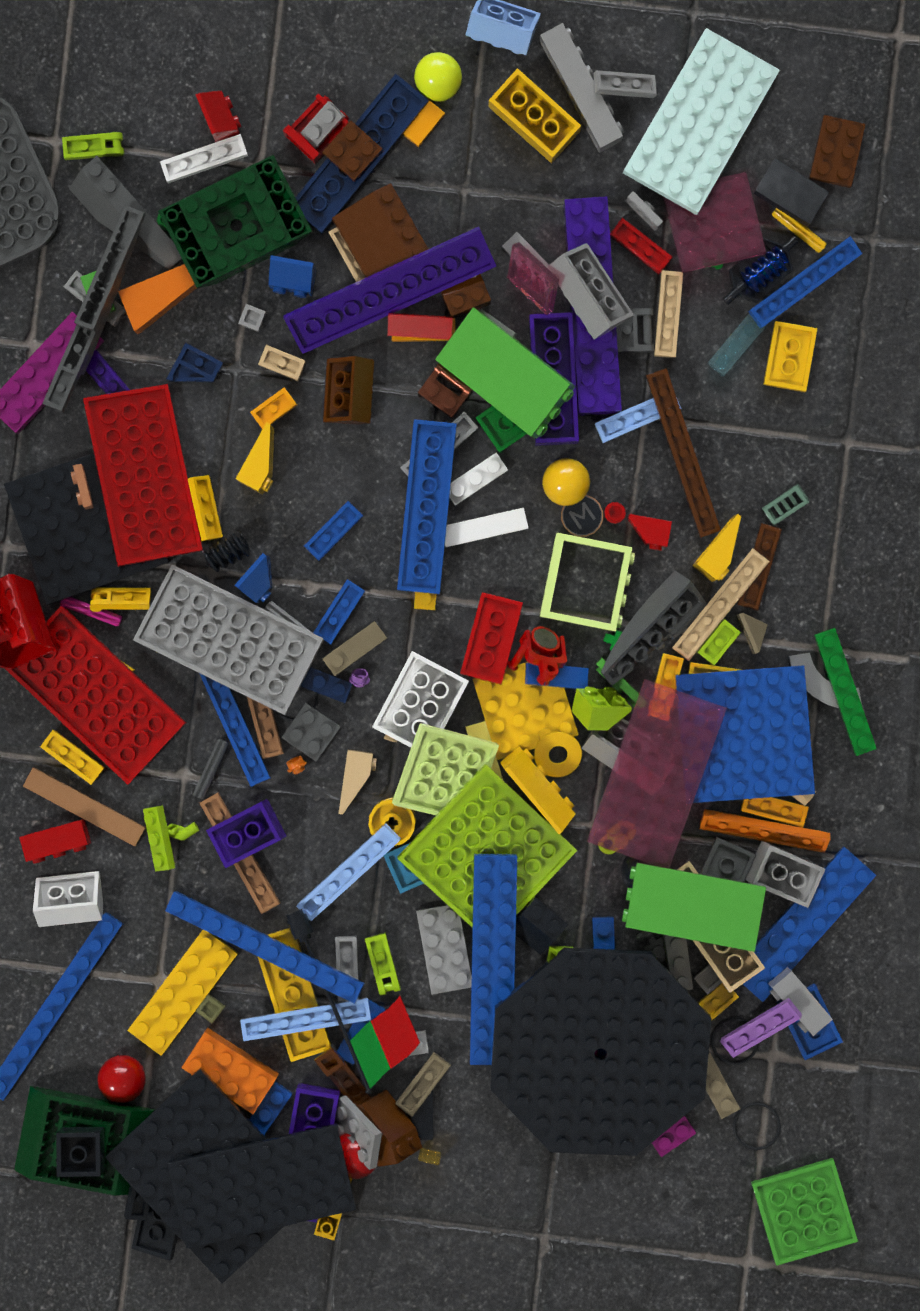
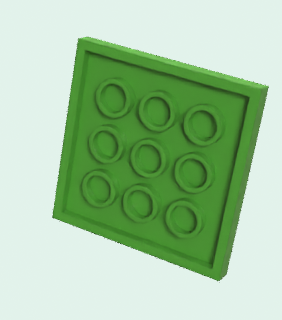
(804, 1211)

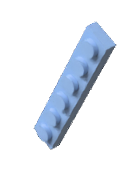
(348, 872)
(304, 1019)

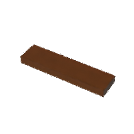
(766, 545)

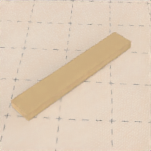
(720, 604)

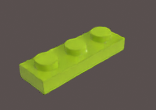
(159, 838)

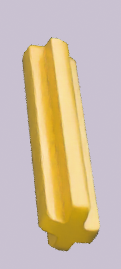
(800, 230)

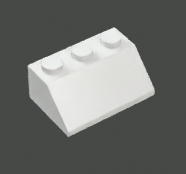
(68, 899)

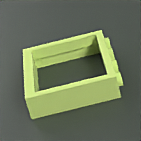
(620, 598)

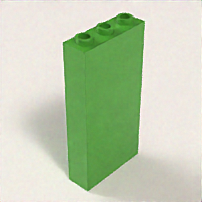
(505, 373)
(694, 906)

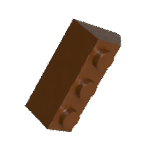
(348, 390)

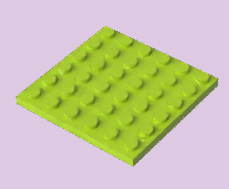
(485, 820)

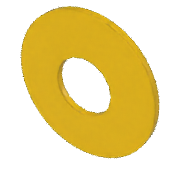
(564, 740)

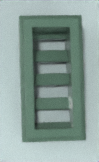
(804, 500)

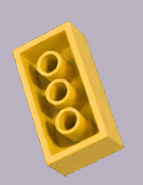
(534, 115)

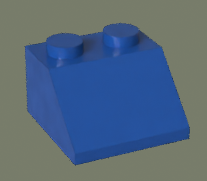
(291, 276)

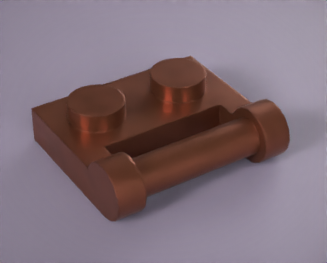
(442, 396)

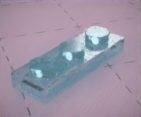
(735, 346)

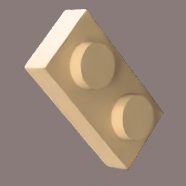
(282, 363)

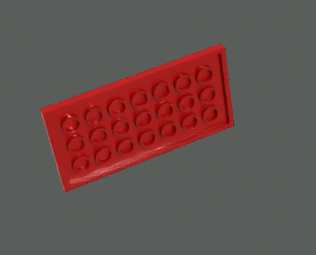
(142, 474)
(99, 698)

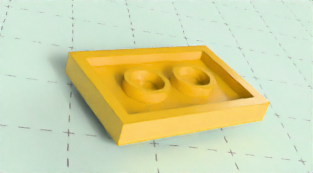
(790, 356)

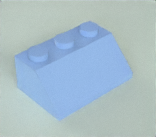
(503, 25)

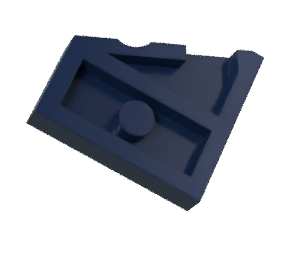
(194, 366)

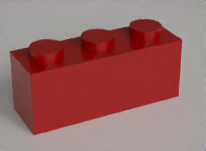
(55, 841)

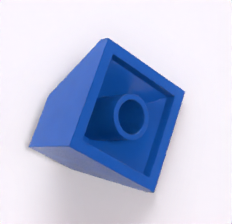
(257, 580)

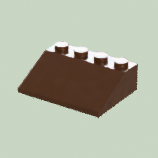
(379, 231)

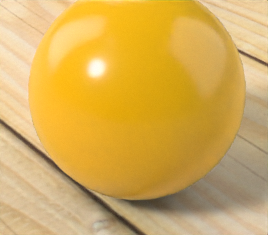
(566, 481)

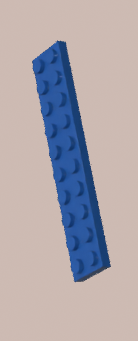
(491, 946)

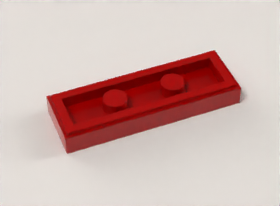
(640, 246)
(419, 326)

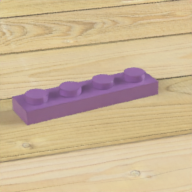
(761, 1027)

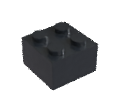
(80, 1151)

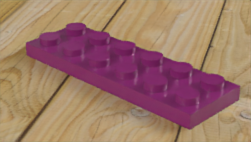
(26, 390)

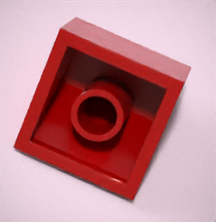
(218, 114)

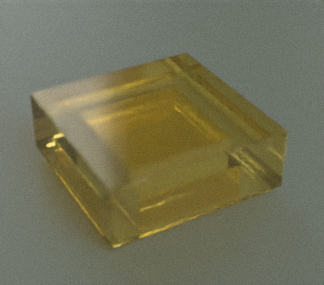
(429, 1156)

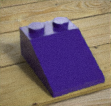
(246, 833)

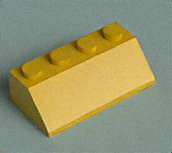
(538, 788)

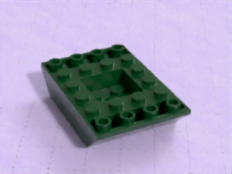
(254, 197)
(52, 1109)

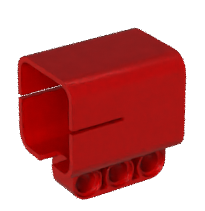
(22, 623)

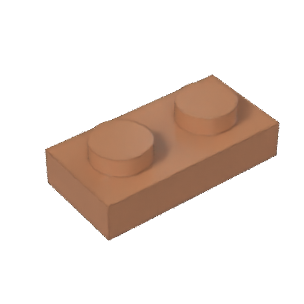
(79, 477)

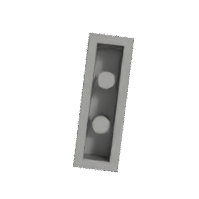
(787, 986)

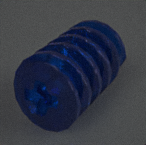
(765, 268)

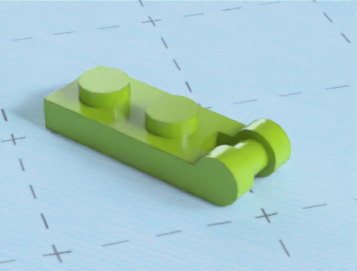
(92, 145)
(382, 963)

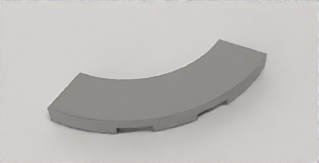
(816, 684)

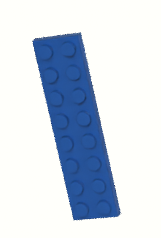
(426, 506)
(802, 927)

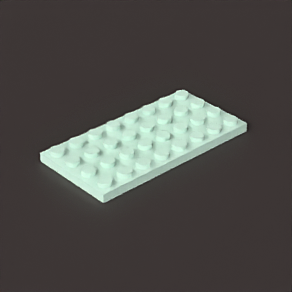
(701, 121)

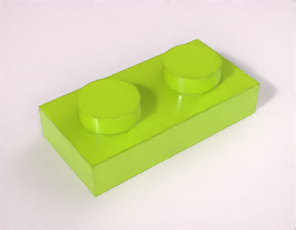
(718, 642)

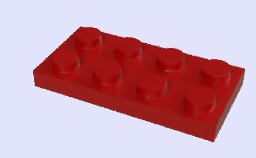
(491, 638)

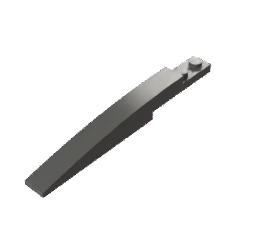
(95, 309)

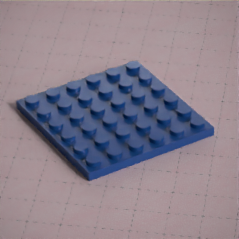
(762, 737)

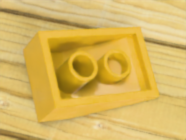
(258, 467)
(718, 554)

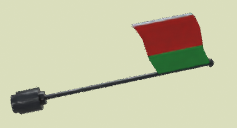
(382, 1040)

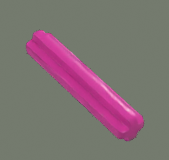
(84, 608)

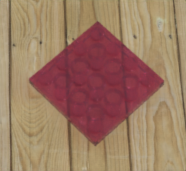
(722, 229)

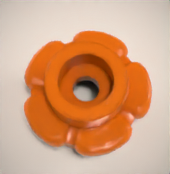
(296, 765)

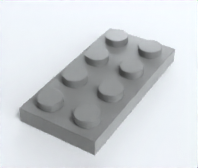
(444, 949)

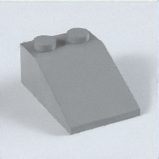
(785, 874)

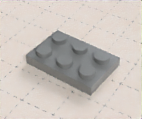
(354, 1122)

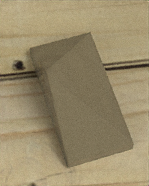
(753, 630)

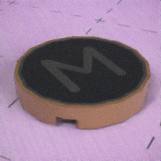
(582, 518)

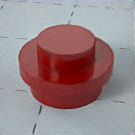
(615, 512)

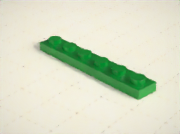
(845, 691)

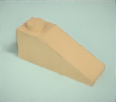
(357, 771)

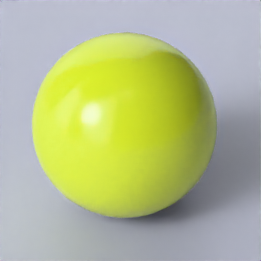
(438, 76)

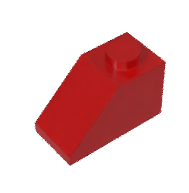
(651, 530)

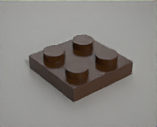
(352, 151)

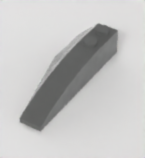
(105, 199)
(659, 619)

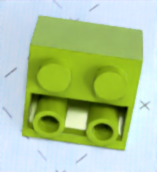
(599, 707)

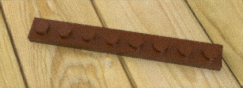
(683, 452)

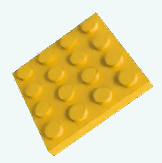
(522, 712)

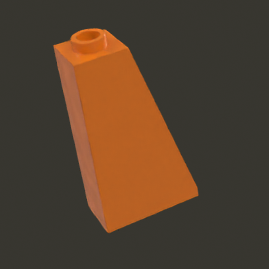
(155, 296)

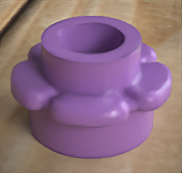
(359, 677)

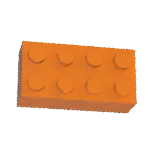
(232, 1069)

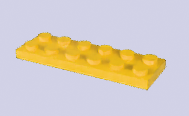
(182, 992)
(293, 993)

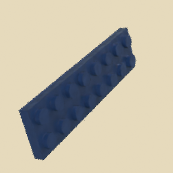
(384, 123)

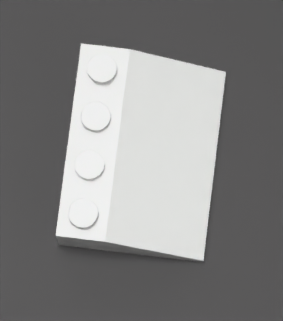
(420, 695)

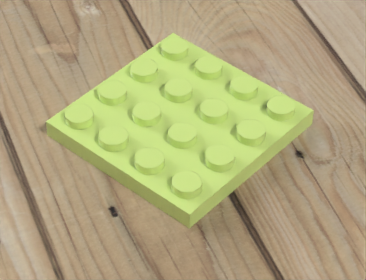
(440, 767)

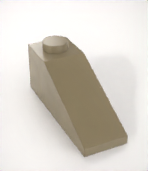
(354, 648)

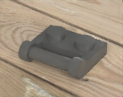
(628, 334)

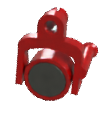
(539, 650)

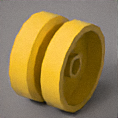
(384, 811)

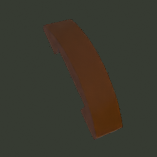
(342, 1076)

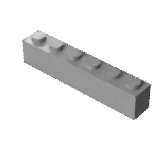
(579, 85)

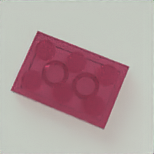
(532, 278)

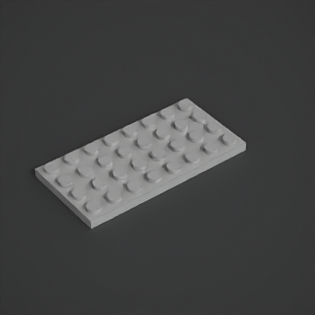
(228, 639)

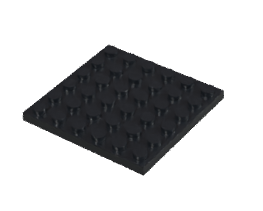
(64, 540)

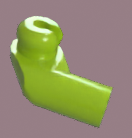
(182, 833)

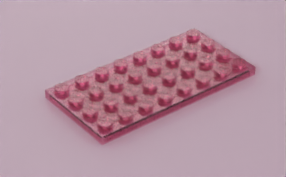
(656, 774)

